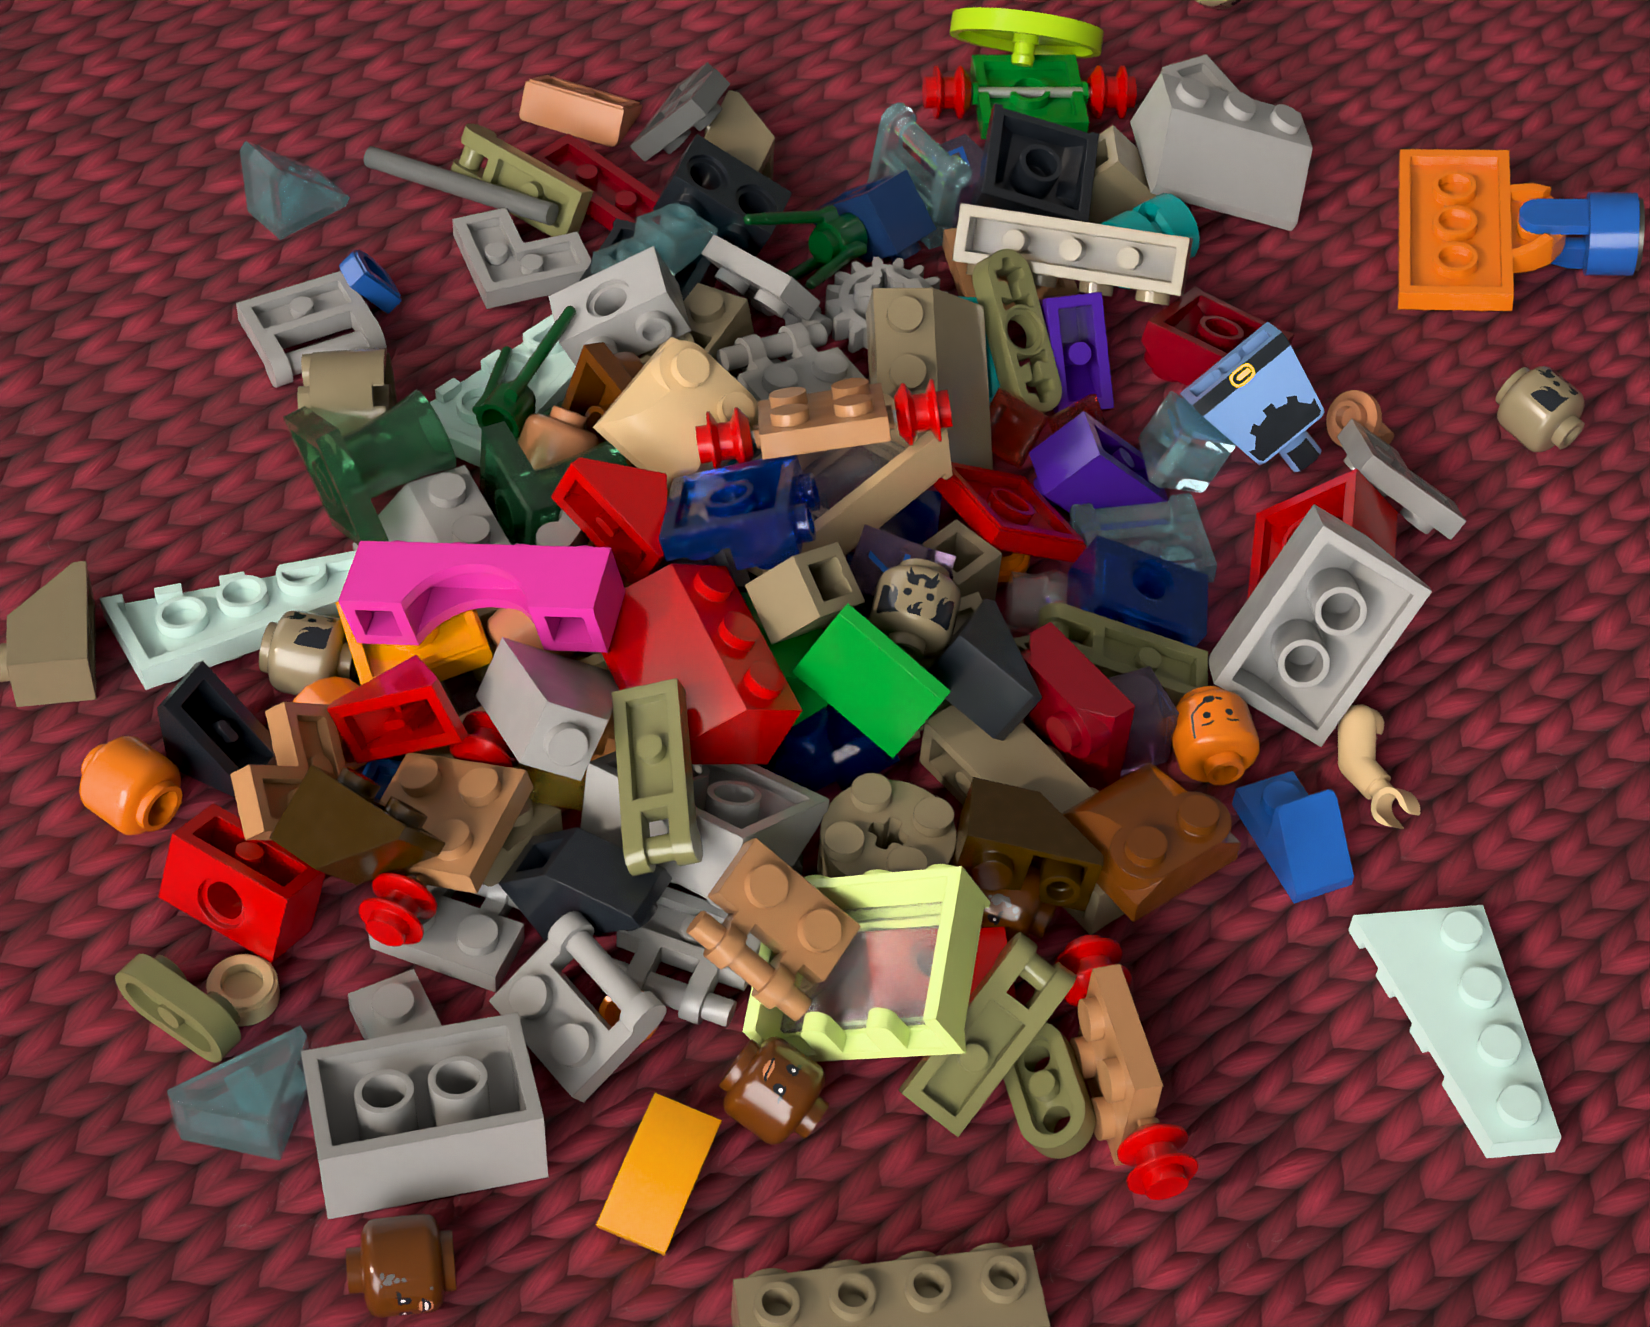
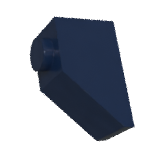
(890, 213)

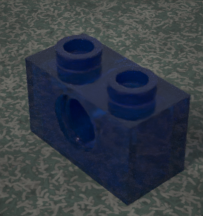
(1140, 591)

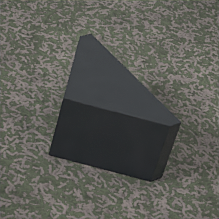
(987, 673)
(211, 730)

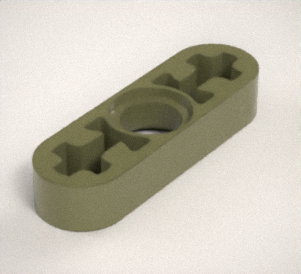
(1026, 312)

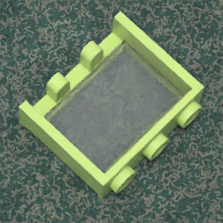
(900, 979)

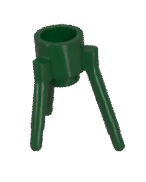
(832, 244)
(514, 399)

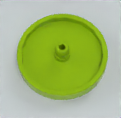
(1026, 33)

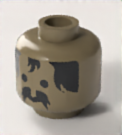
(1540, 409)
(916, 607)
(304, 650)

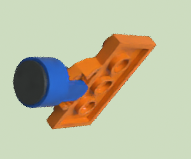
(1472, 230)

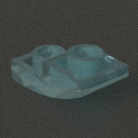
(672, 230)

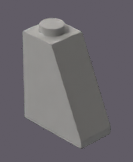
(547, 706)

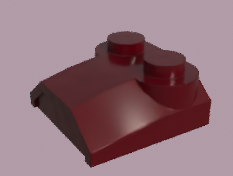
(1195, 335)
(1078, 709)

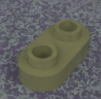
(169, 1001)
(1050, 1095)

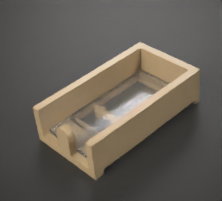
(870, 484)

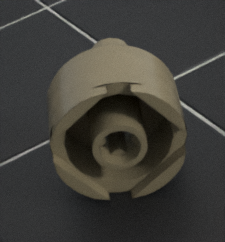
(347, 386)
(885, 828)

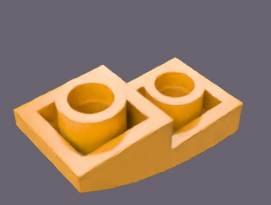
(658, 1174)

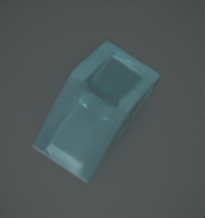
(286, 192)
(1182, 447)
(246, 1100)

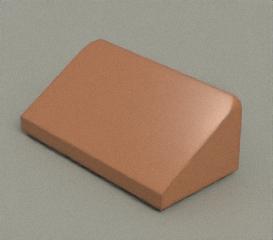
(578, 110)

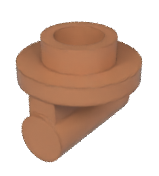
(1361, 408)

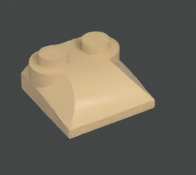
(665, 401)

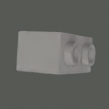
(624, 306)

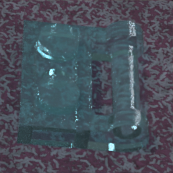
(937, 192)
(1159, 528)

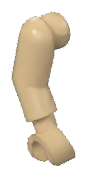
(1359, 765)

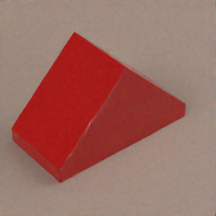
(617, 510)
(397, 714)

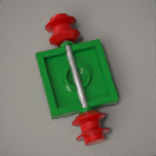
(1044, 91)

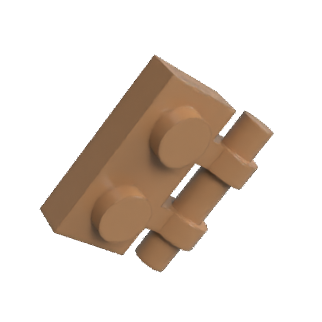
(785, 915)

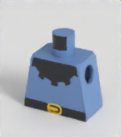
(1261, 400)

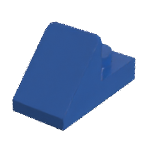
(1297, 834)

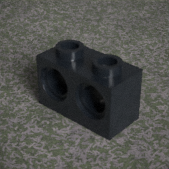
(723, 193)

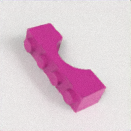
(409, 588)

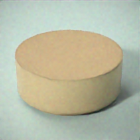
(248, 985)

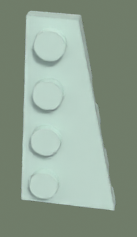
(456, 398)
(220, 622)
(1466, 1016)

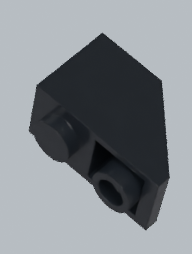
(581, 874)

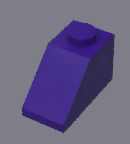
(1079, 347)
(1091, 466)

